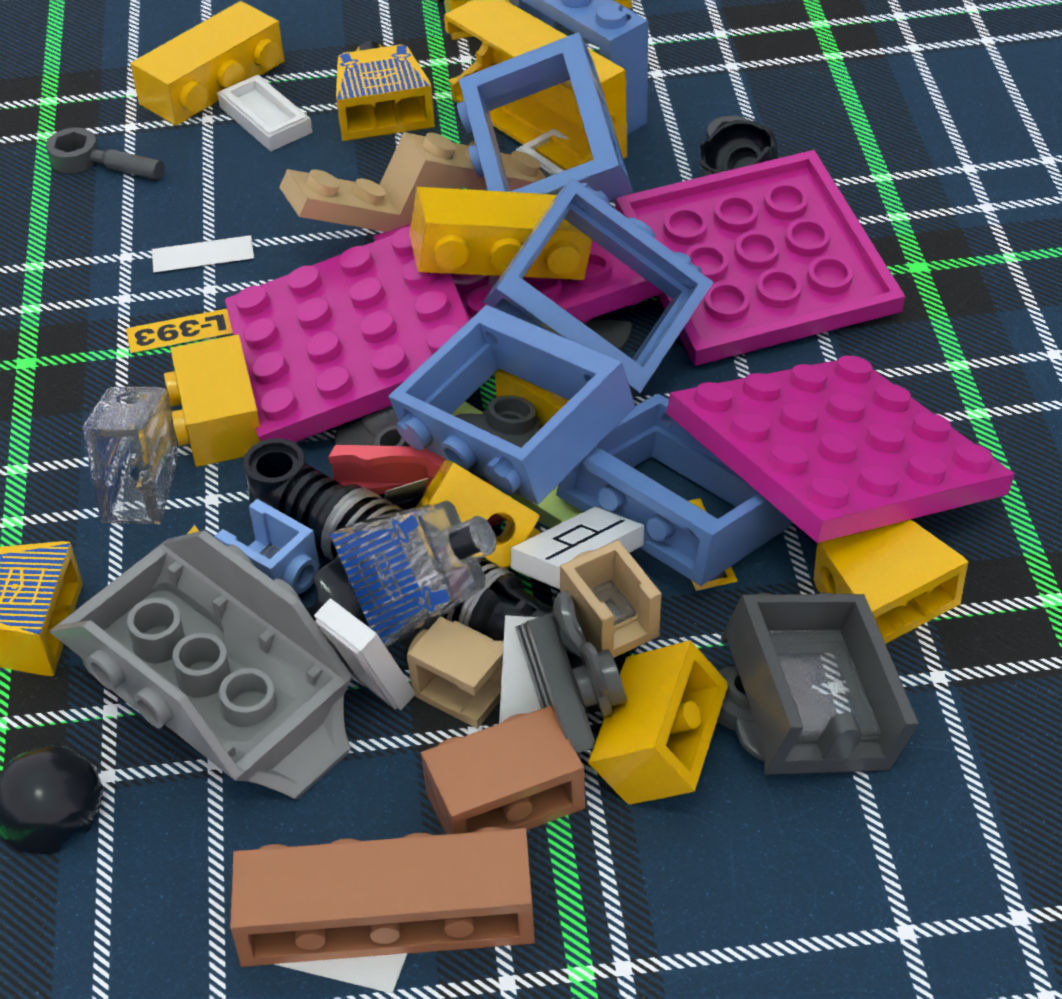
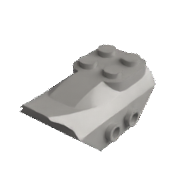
(220, 661)

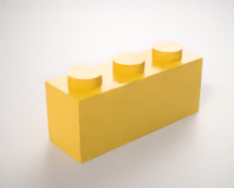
(204, 60)
(485, 229)

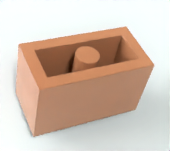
(505, 775)

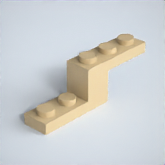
(387, 206)

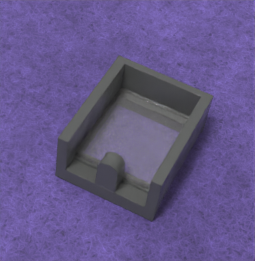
(819, 683)

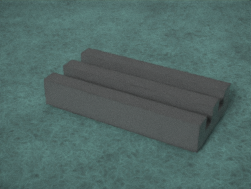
(555, 679)

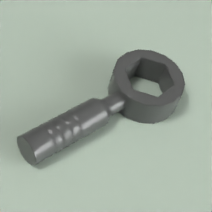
(88, 155)

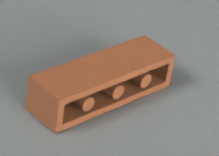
(381, 897)

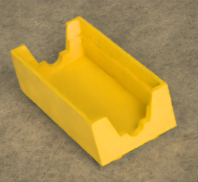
(512, 32)

